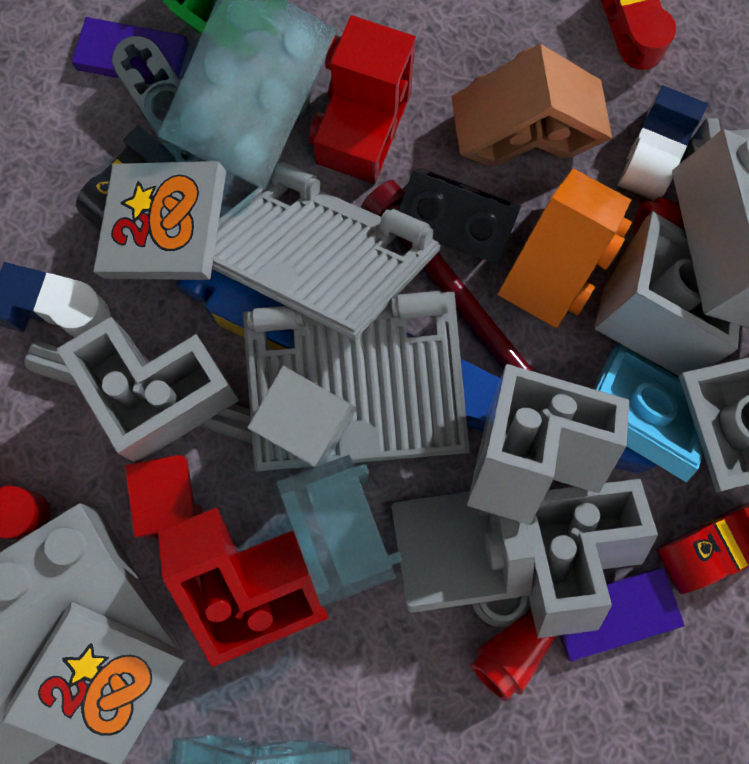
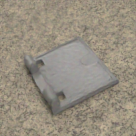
(320, 251)
(402, 386)

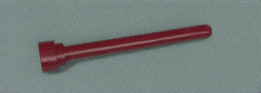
(389, 197)

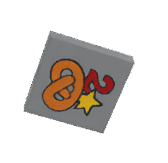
(161, 221)
(93, 685)

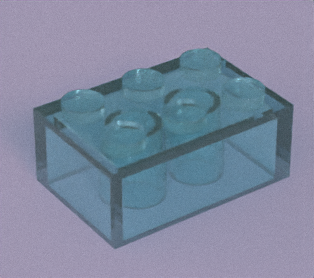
(246, 85)

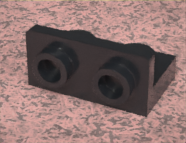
(460, 214)

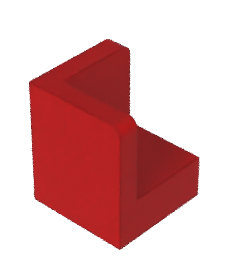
(160, 495)

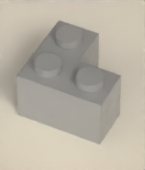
(144, 402)
(544, 433)
(573, 542)

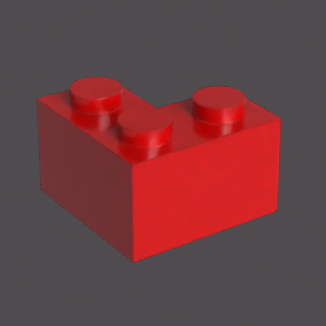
(367, 98)
(234, 596)

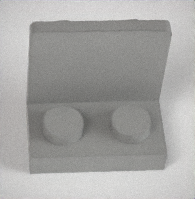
(459, 553)

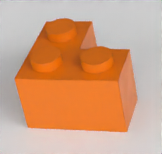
(574, 234)

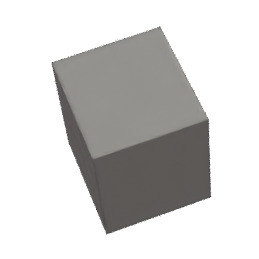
(302, 417)

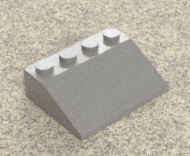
(39, 577)

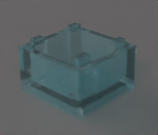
(337, 529)

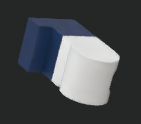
(661, 142)
(48, 299)

